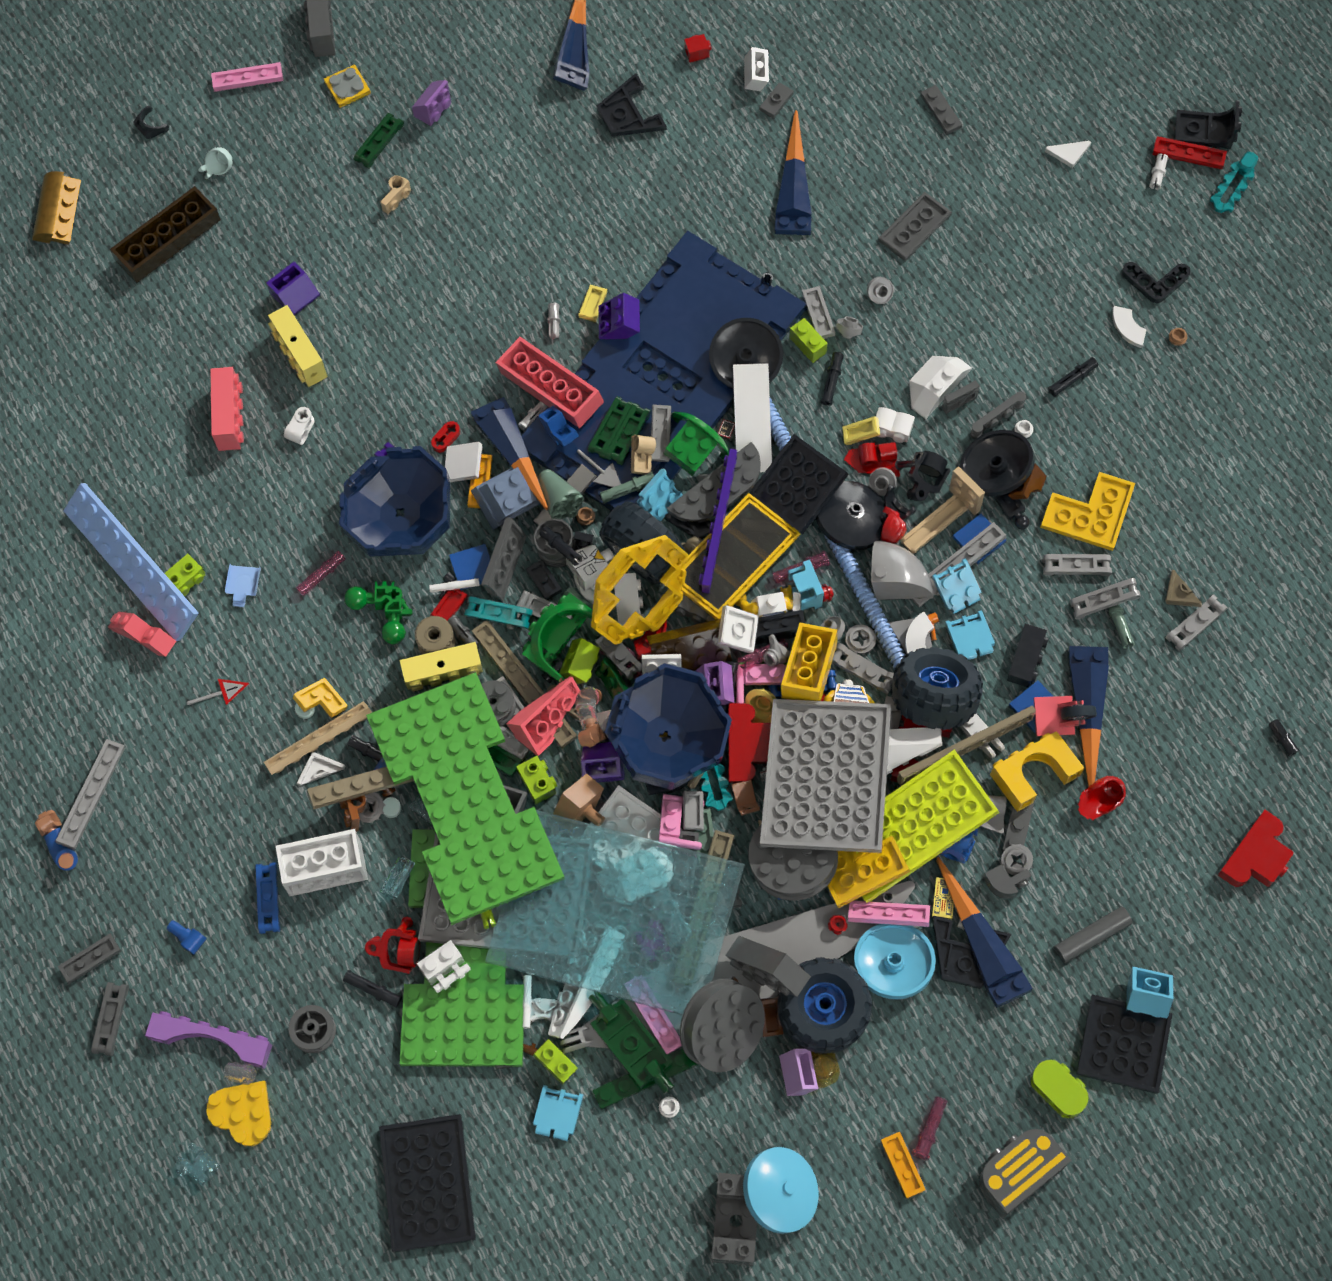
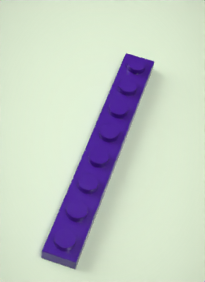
(717, 527)

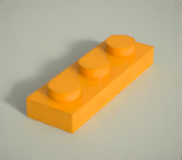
(484, 475)
(903, 1165)

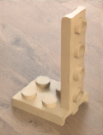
(965, 496)

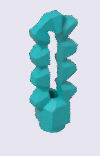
(1245, 167)
(723, 783)

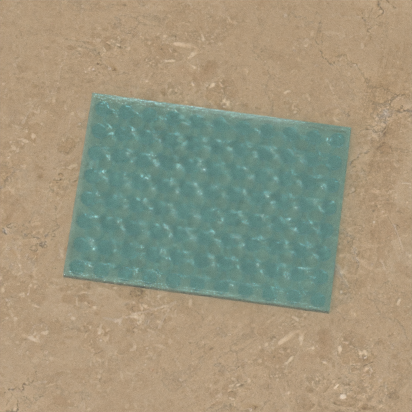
(624, 920)

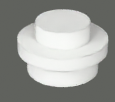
(1024, 428)
(669, 1107)

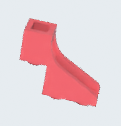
(136, 629)

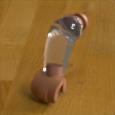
(586, 711)

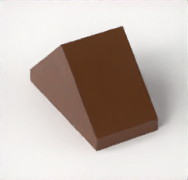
(771, 1024)

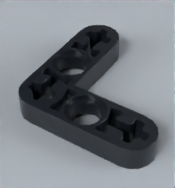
(1158, 286)

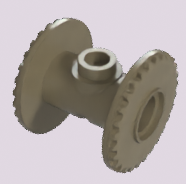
(431, 628)

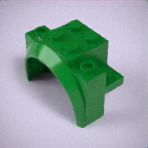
(554, 632)

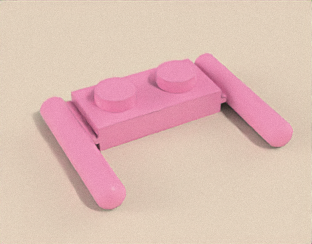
(758, 675)
(670, 823)

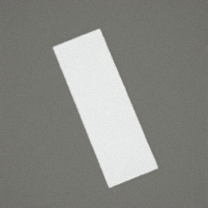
(753, 409)

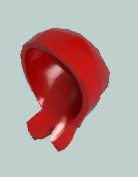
(894, 526)

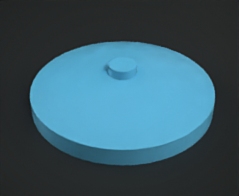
(895, 960)
(780, 1190)

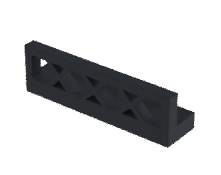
(780, 625)

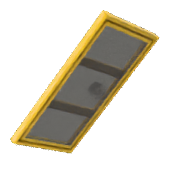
(748, 547)

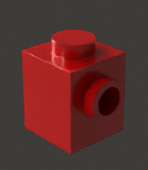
(697, 47)

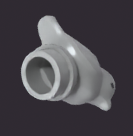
(776, 653)

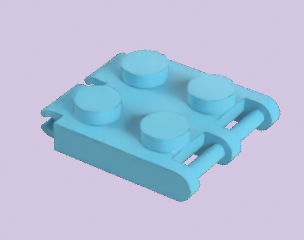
(658, 495)
(957, 587)
(971, 636)
(557, 1113)

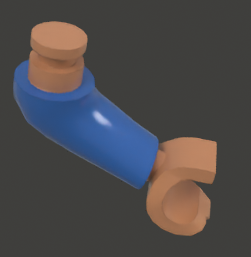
(62, 856)

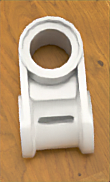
(299, 428)

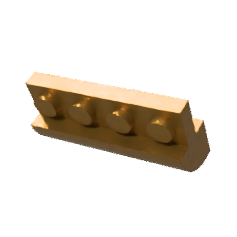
(56, 208)

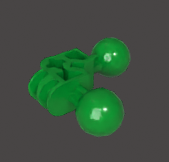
(393, 631)

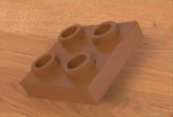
(352, 812)

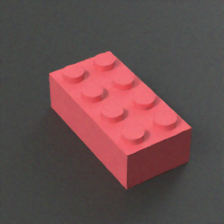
(226, 409)

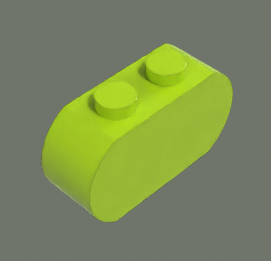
(1059, 1088)

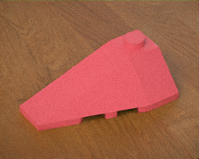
(539, 720)

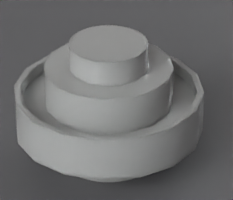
(880, 287)
(849, 327)
(882, 478)
(835, 623)

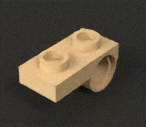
(392, 199)
(641, 452)

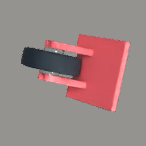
(1060, 714)

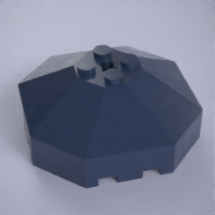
(393, 482)
(673, 703)

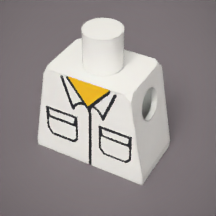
(591, 566)

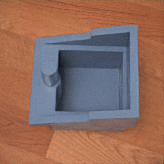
(504, 497)

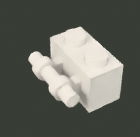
(441, 963)

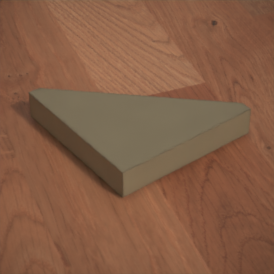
(1180, 593)

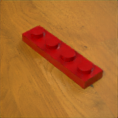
(1190, 152)

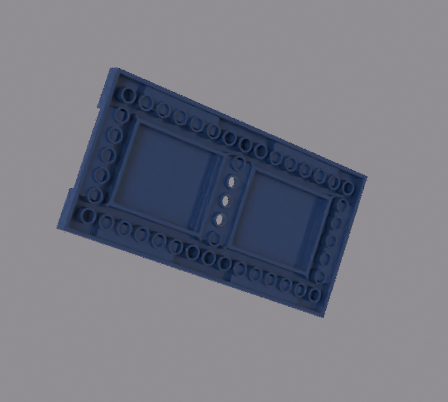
(678, 319)

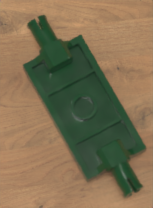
(631, 1043)

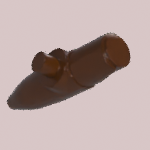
(531, 1050)

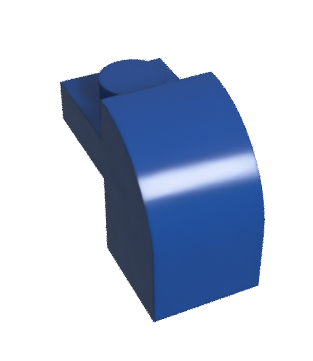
(557, 427)

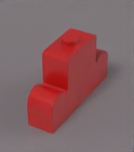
(746, 742)
(1258, 854)

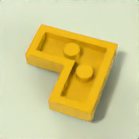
(323, 694)

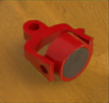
(407, 952)

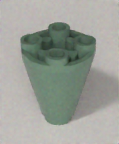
(559, 495)

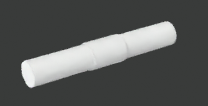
(454, 585)
(527, 1001)

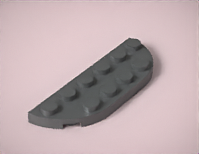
(700, 500)

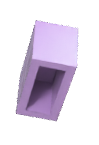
(798, 1072)

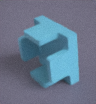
(807, 585)

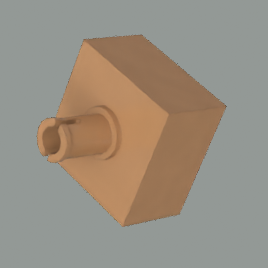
(580, 801)

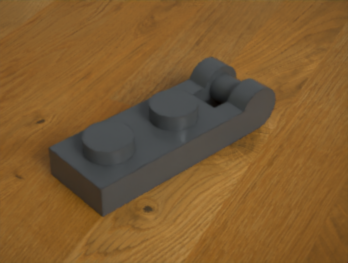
(620, 657)

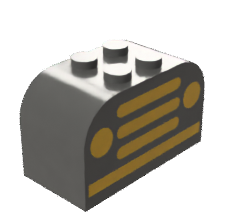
(1020, 1169)

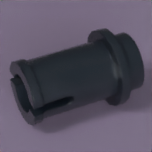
(557, 665)

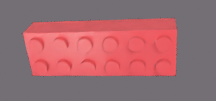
(549, 382)

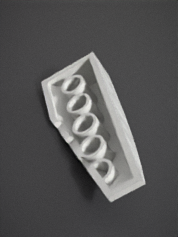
(572, 1006)

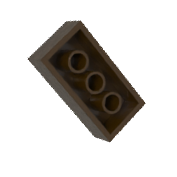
(694, 643)

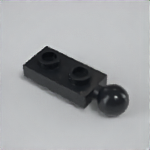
(1013, 509)

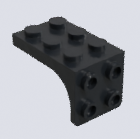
(1207, 128)

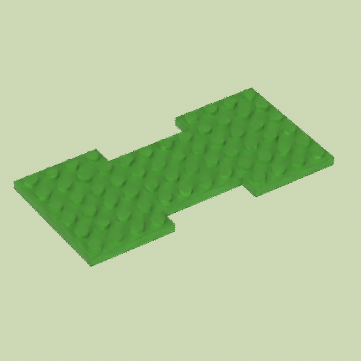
(484, 847)
(472, 1020)

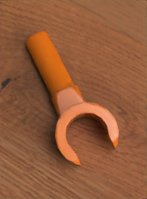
(934, 619)

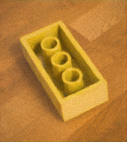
(809, 663)

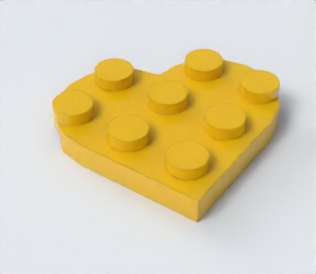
(242, 1111)

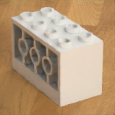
(321, 862)

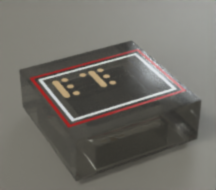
(726, 429)

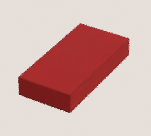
(449, 604)

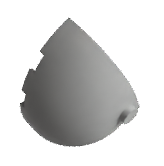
(898, 573)

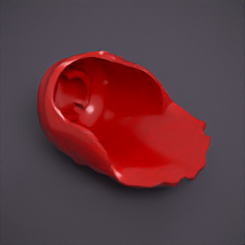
(1102, 797)

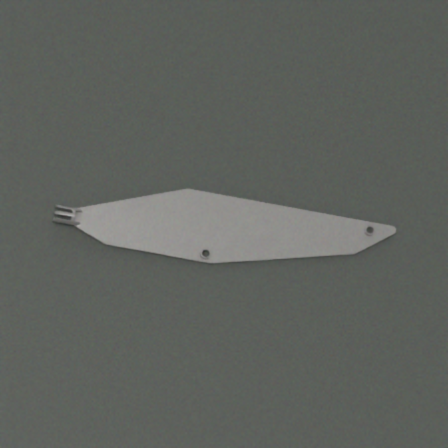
(799, 936)

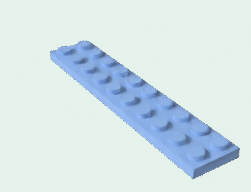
(130, 562)

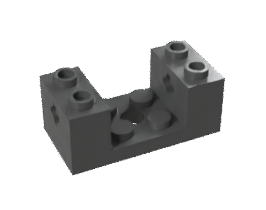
(733, 1243)

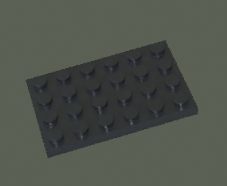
(427, 1183)

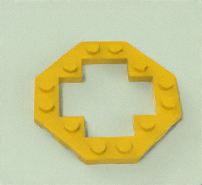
(643, 554)

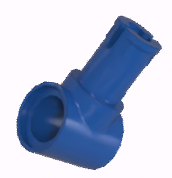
(189, 938)

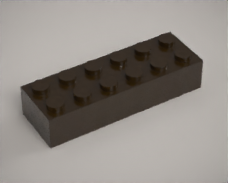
(165, 234)

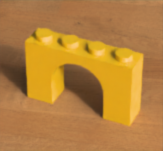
(1049, 750)

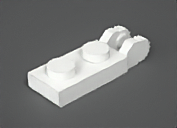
(976, 725)

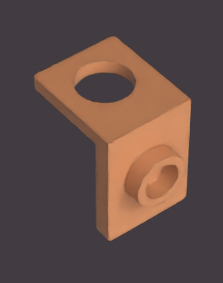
(745, 797)

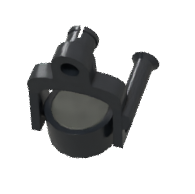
(929, 464)

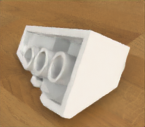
(909, 743)

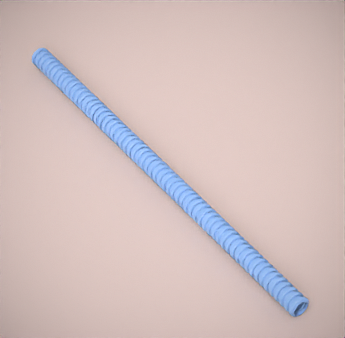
(850, 568)

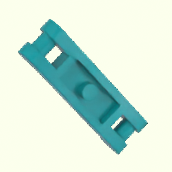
(498, 612)

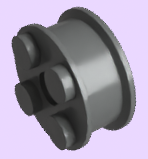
(502, 698)
(320, 1037)

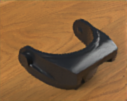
(146, 130)
(891, 501)

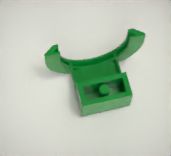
(693, 443)

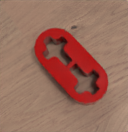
(444, 434)

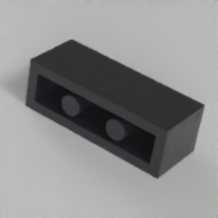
(1028, 655)

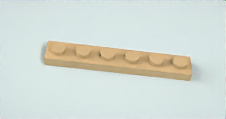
(318, 737)

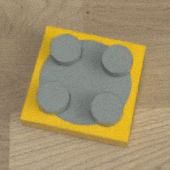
(347, 86)

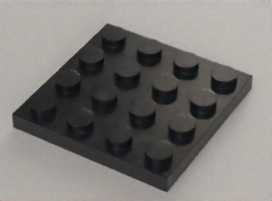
(798, 483)
(1123, 1045)

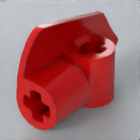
(871, 457)

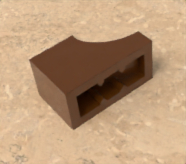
(1032, 484)

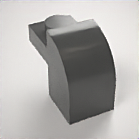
(1004, 886)

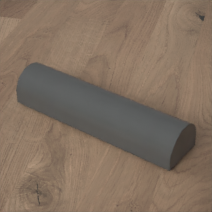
(1093, 934)

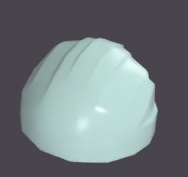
(217, 162)

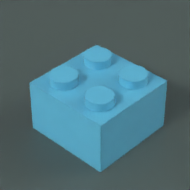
(1149, 992)

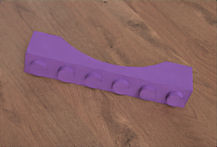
(167, 1030)

